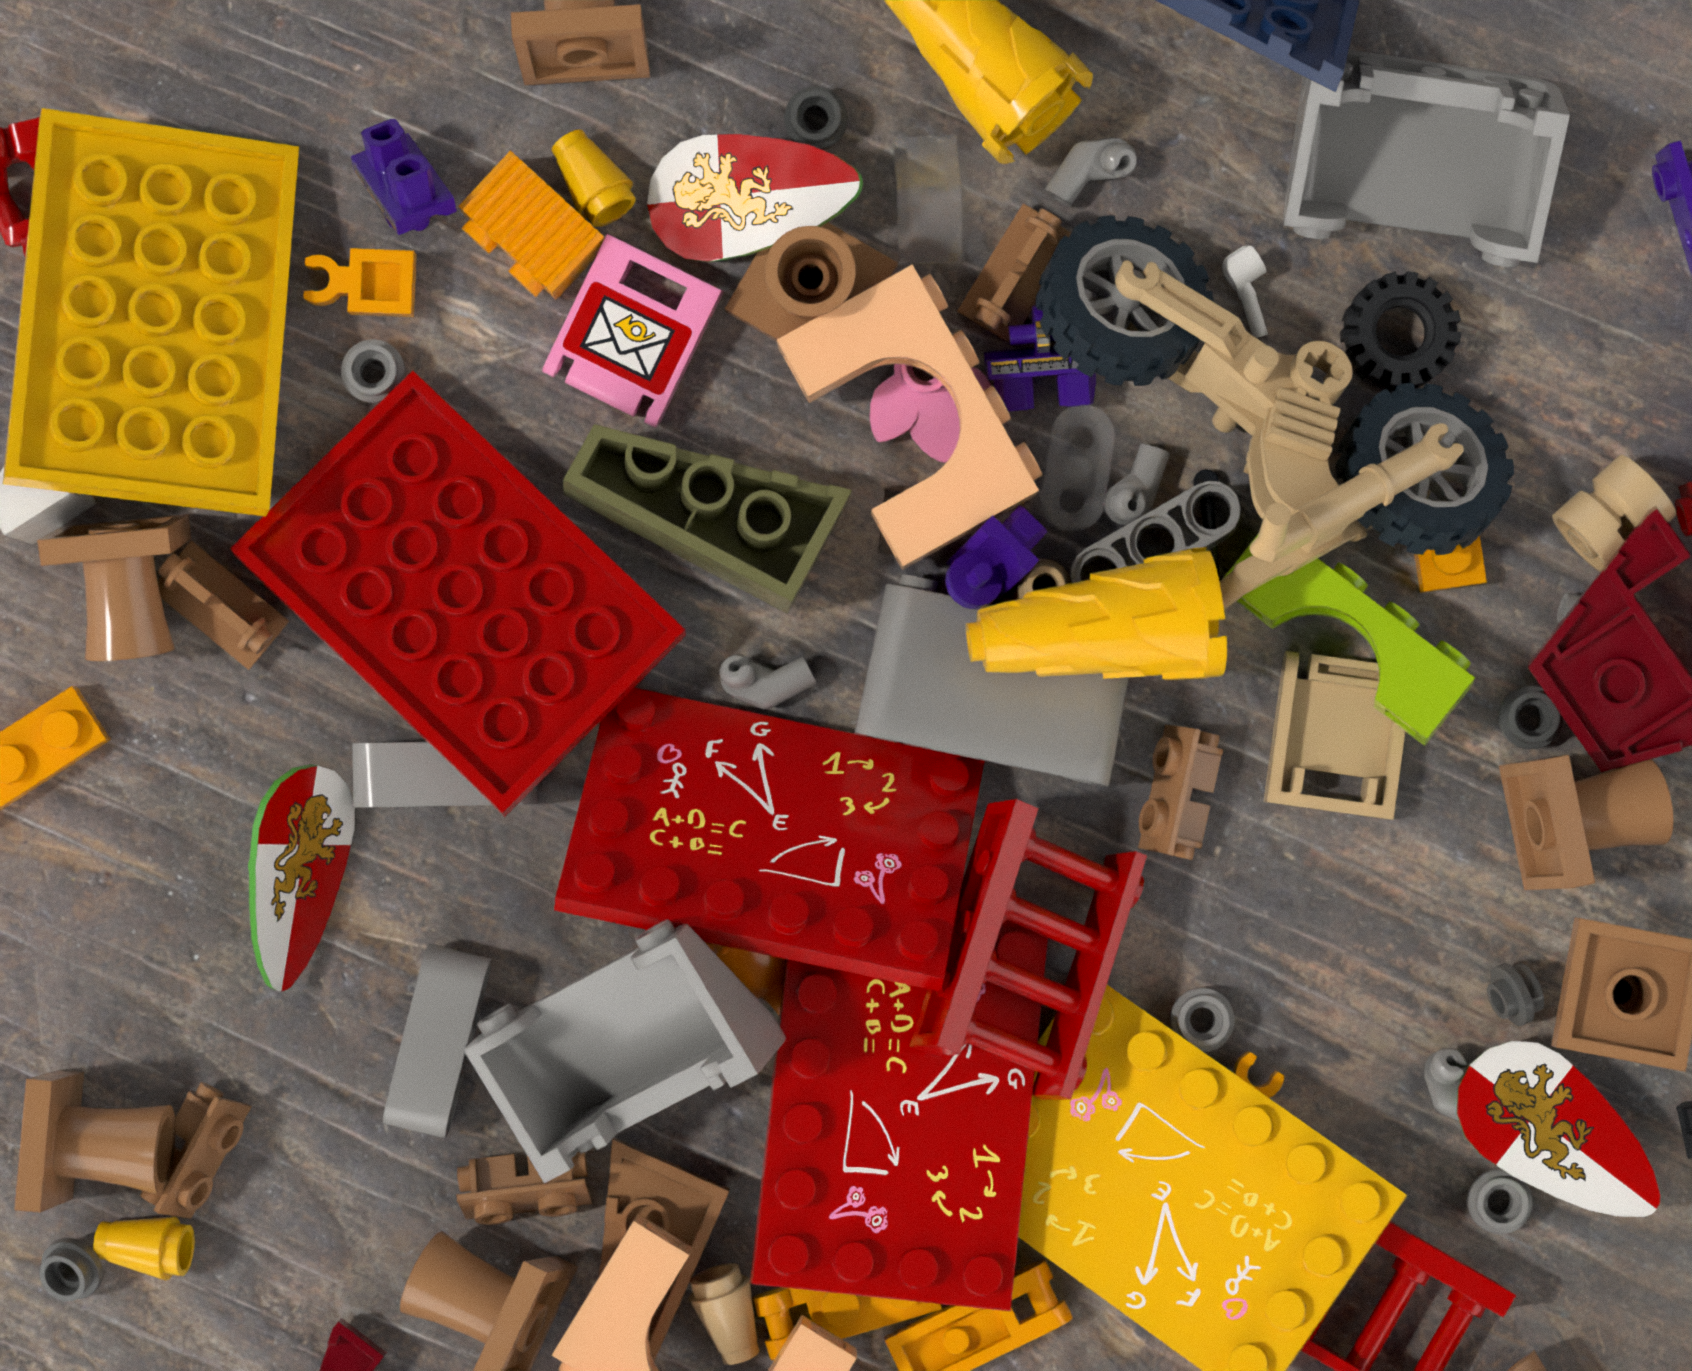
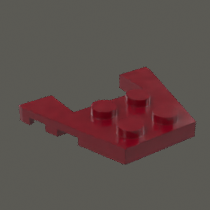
(1612, 664)

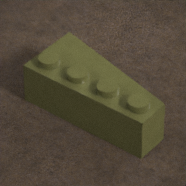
(718, 514)

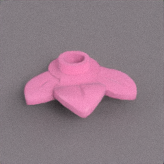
(919, 407)

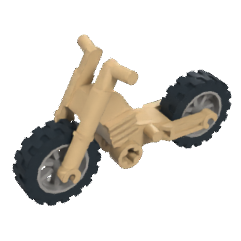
(1277, 405)

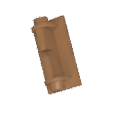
(1012, 274)
(219, 604)
(1181, 762)
(210, 1131)
(500, 1193)

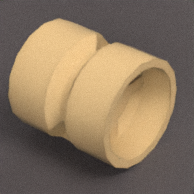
(1603, 519)

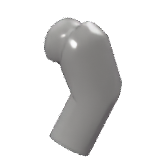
(1090, 162)
(1137, 491)
(762, 686)
(1442, 1076)

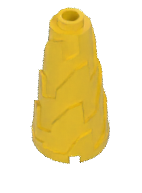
(997, 69)
(1117, 624)

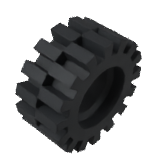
(1408, 293)

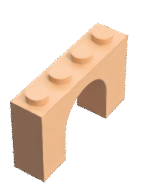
(903, 326)
(617, 1313)

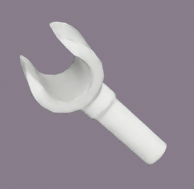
(1240, 270)

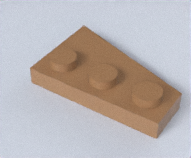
(669, 1198)

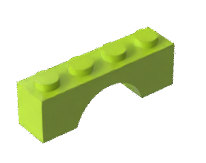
(1416, 679)

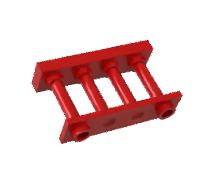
(986, 902)
(1414, 1265)

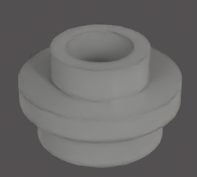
(358, 357)
(1222, 1018)
(1517, 1210)

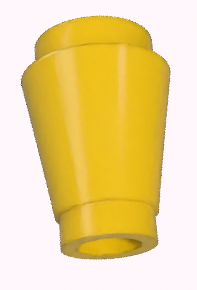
(593, 179)
(149, 1245)

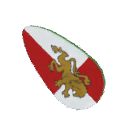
(743, 192)
(297, 868)
(1554, 1130)

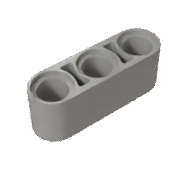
(1173, 516)
(411, 777)
(434, 1041)

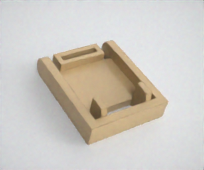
(1333, 728)

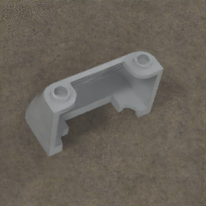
(1428, 153)
(936, 699)
(621, 1046)

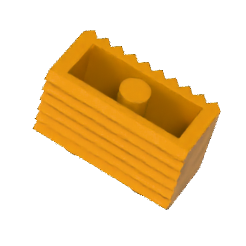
(531, 226)

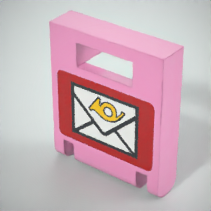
(627, 341)

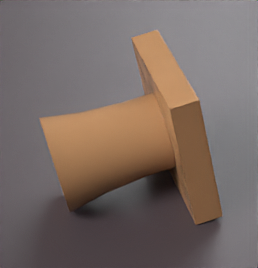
(580, 42)
(770, 292)
(120, 581)
(1564, 819)
(1655, 1015)
(87, 1143)
(487, 1304)

